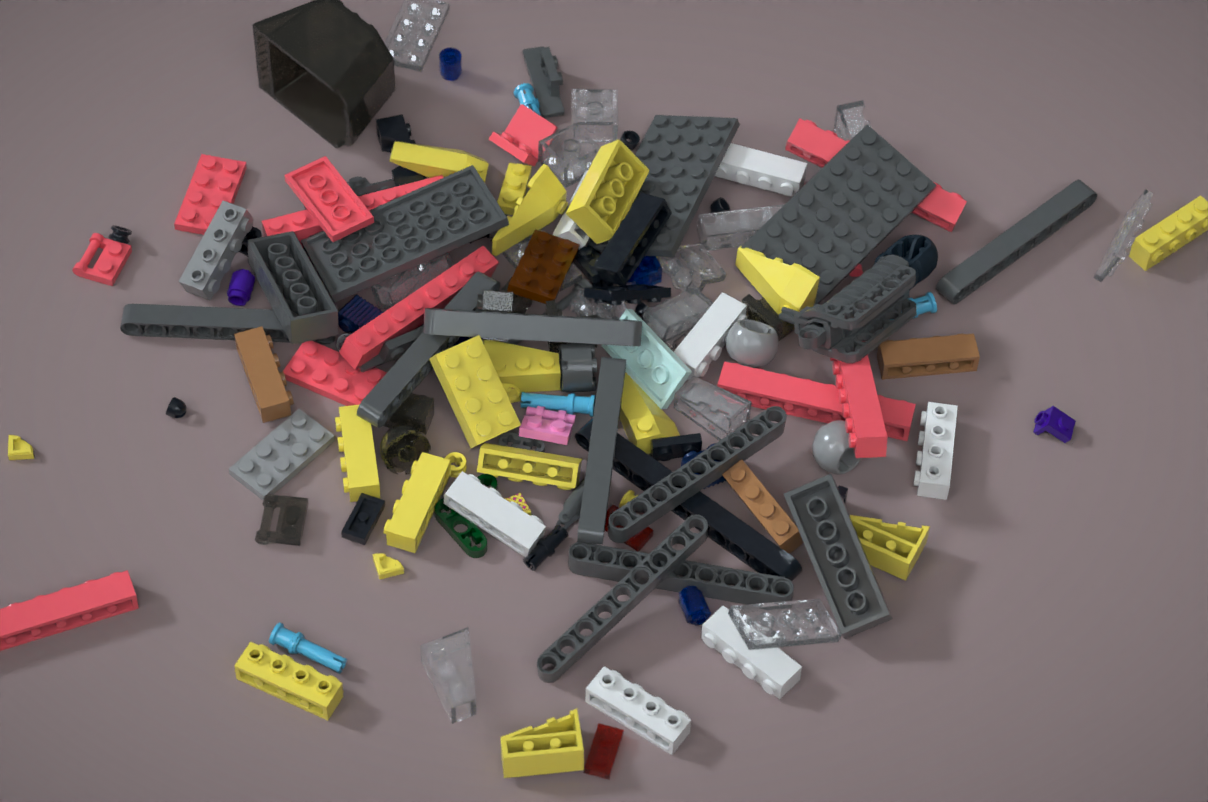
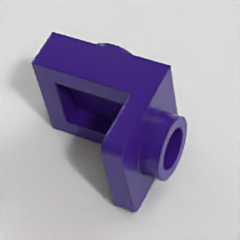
(1055, 423)

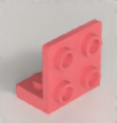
(524, 134)

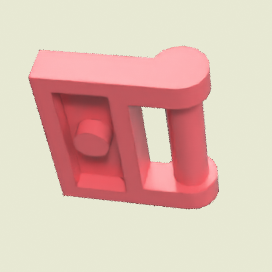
(108, 264)

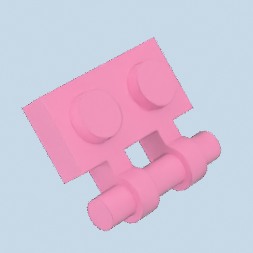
(547, 425)

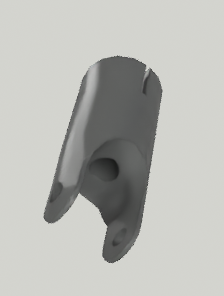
(571, 507)

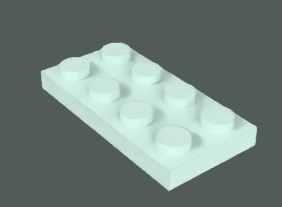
(652, 364)

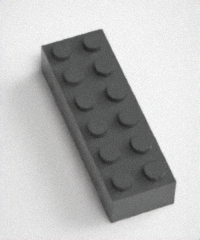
(293, 287)
(838, 556)

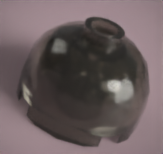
(402, 446)

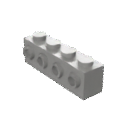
(216, 250)

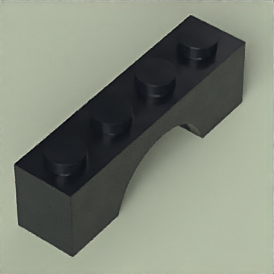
(391, 130)

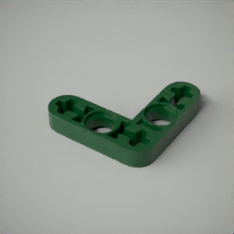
(450, 520)

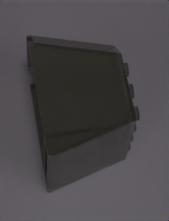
(325, 68)

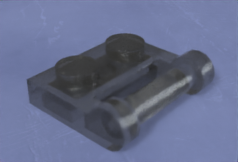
(290, 520)

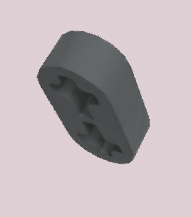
(521, 442)

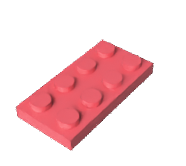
(212, 182)
(329, 199)
(330, 374)

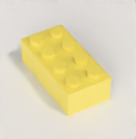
(607, 191)
(474, 391)

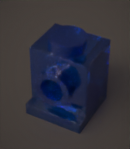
(647, 272)

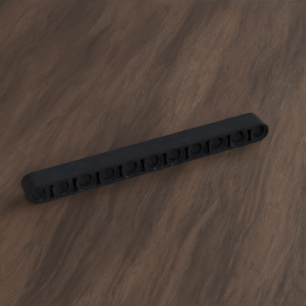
(723, 526)

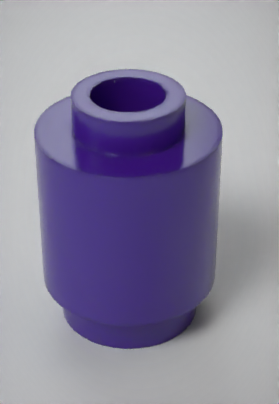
(240, 287)

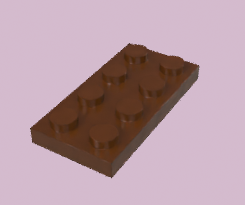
(543, 267)

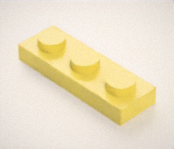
(514, 186)

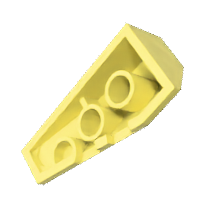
(435, 161)
(536, 210)
(778, 282)
(643, 417)

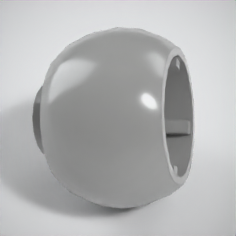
(752, 343)
(832, 448)

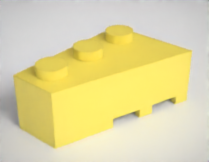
(524, 366)
(891, 545)
(544, 749)

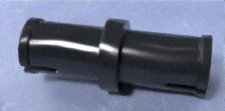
(545, 547)

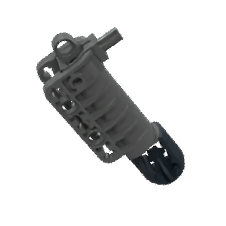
(867, 303)

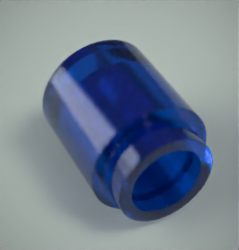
(450, 63)
(694, 605)

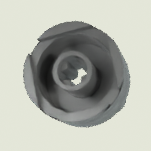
(577, 367)

